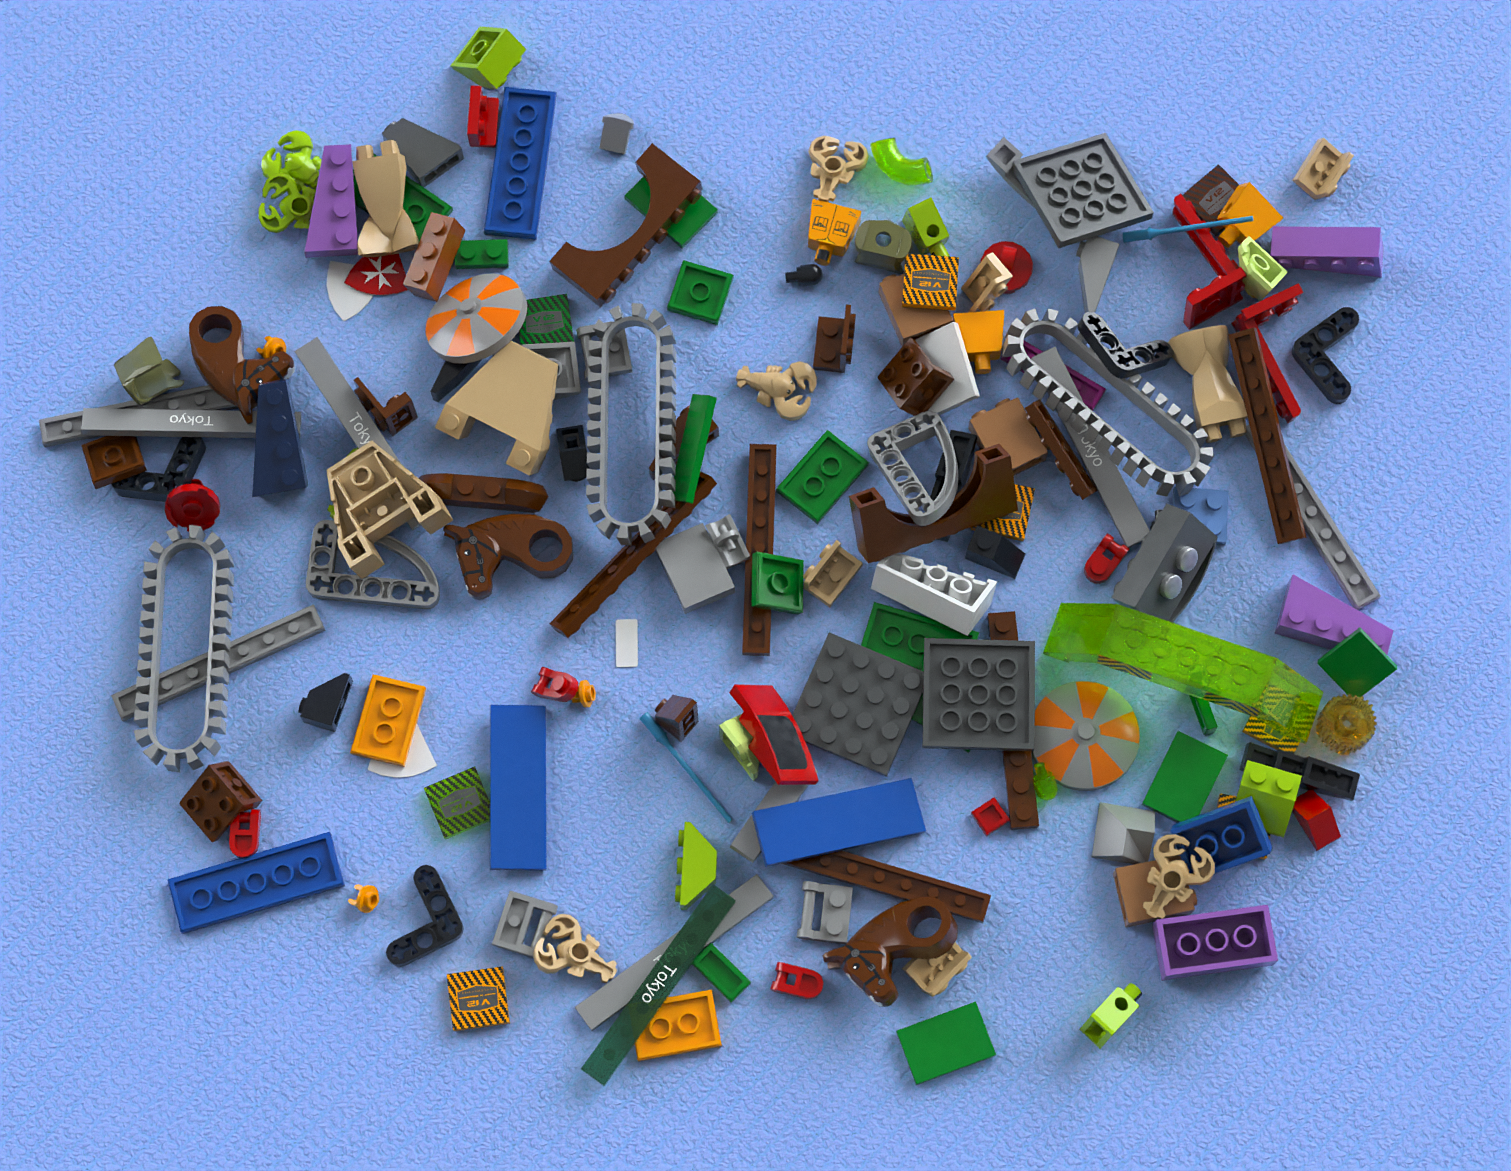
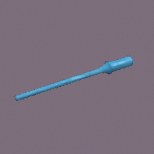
(1149, 233)
(661, 737)

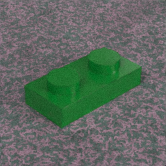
(482, 254)

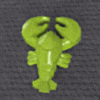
(297, 164)
(293, 206)

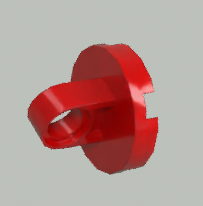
(1016, 261)
(192, 506)

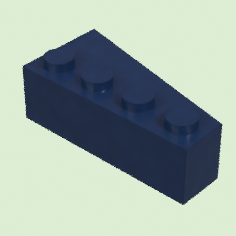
(278, 448)

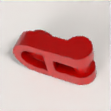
(1100, 568)
(562, 687)
(245, 842)
(807, 983)

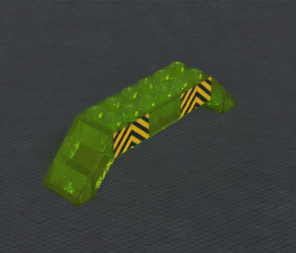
(1186, 663)

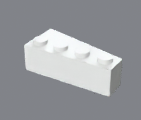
(934, 591)

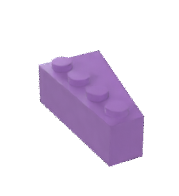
(333, 213)
(1329, 249)
(1324, 620)

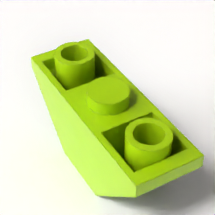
(696, 866)

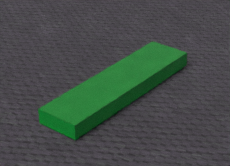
(693, 447)

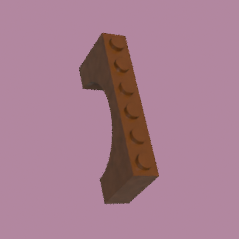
(602, 271)
(984, 497)

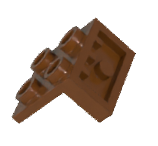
(834, 342)
(913, 379)
(394, 416)
(218, 799)

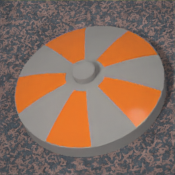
(476, 318)
(1085, 735)

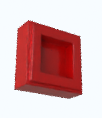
(990, 816)

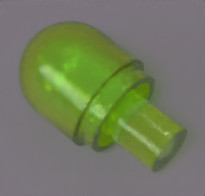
(1044, 782)

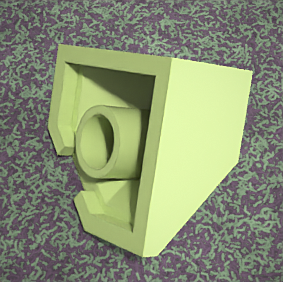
(1261, 269)
(737, 741)

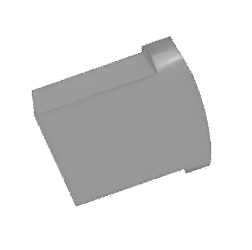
(616, 132)

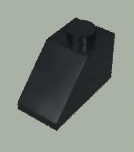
(573, 452)
(994, 552)
(326, 702)

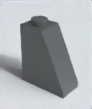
(425, 152)

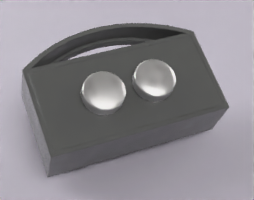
(1167, 565)

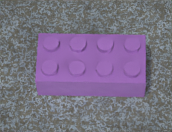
(1214, 942)

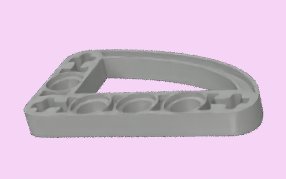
(893, 445)
(387, 585)

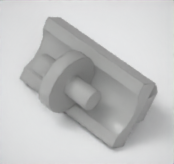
(728, 542)

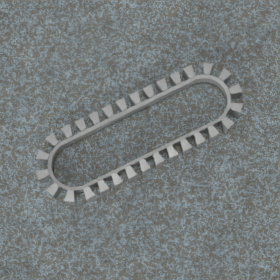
(1019, 360)
(598, 395)
(152, 652)

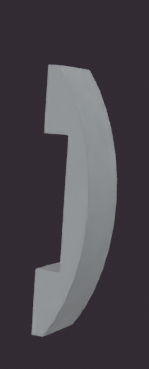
(1001, 159)

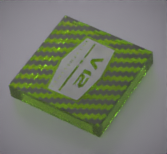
(459, 802)

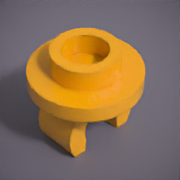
(272, 346)
(585, 694)
(366, 899)

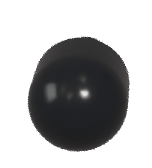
(805, 275)

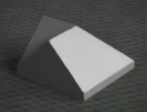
(1123, 834)

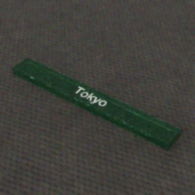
(658, 985)

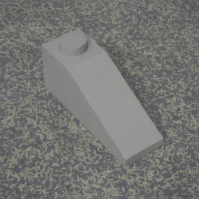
(1094, 268)

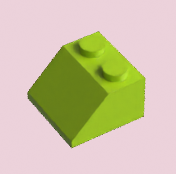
(489, 57)
(1272, 792)

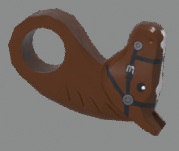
(224, 363)
(509, 538)
(890, 936)

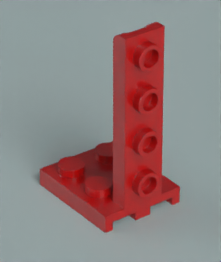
(1225, 288)
(1258, 315)

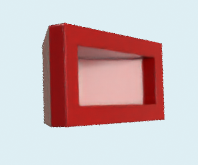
(1316, 819)

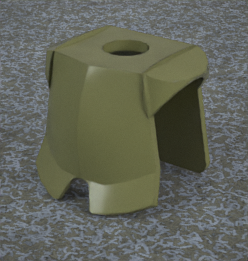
(881, 257)
(145, 373)

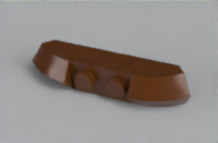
(487, 492)

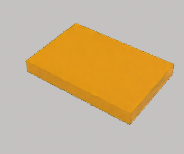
(388, 720)
(681, 1026)

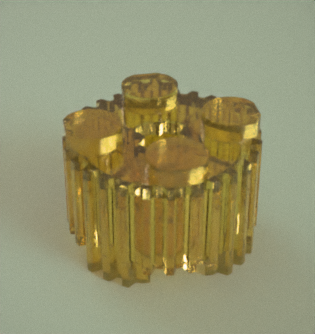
(1345, 738)

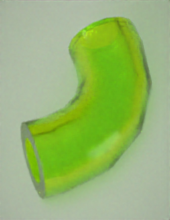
(899, 167)

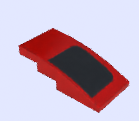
(775, 735)

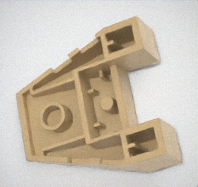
(513, 396)
(372, 499)

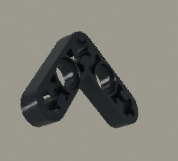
(1096, 330)
(1318, 349)
(165, 481)
(434, 928)

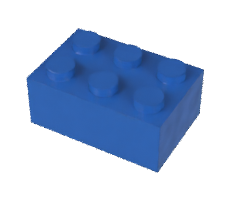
(1228, 834)

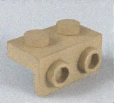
(1322, 169)
(986, 283)
(831, 573)
(934, 974)

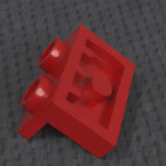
(482, 119)

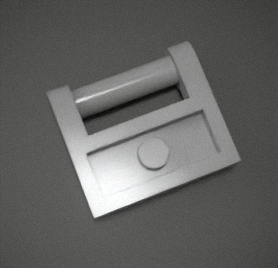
(618, 351)
(834, 913)
(516, 920)

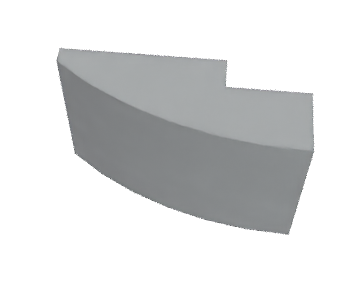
(565, 356)
(694, 568)

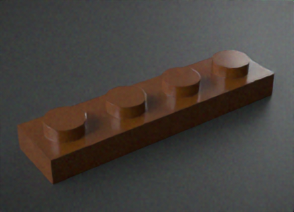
(1065, 458)

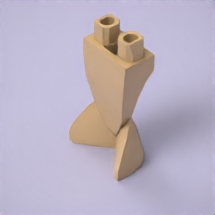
(382, 190)
(1214, 394)

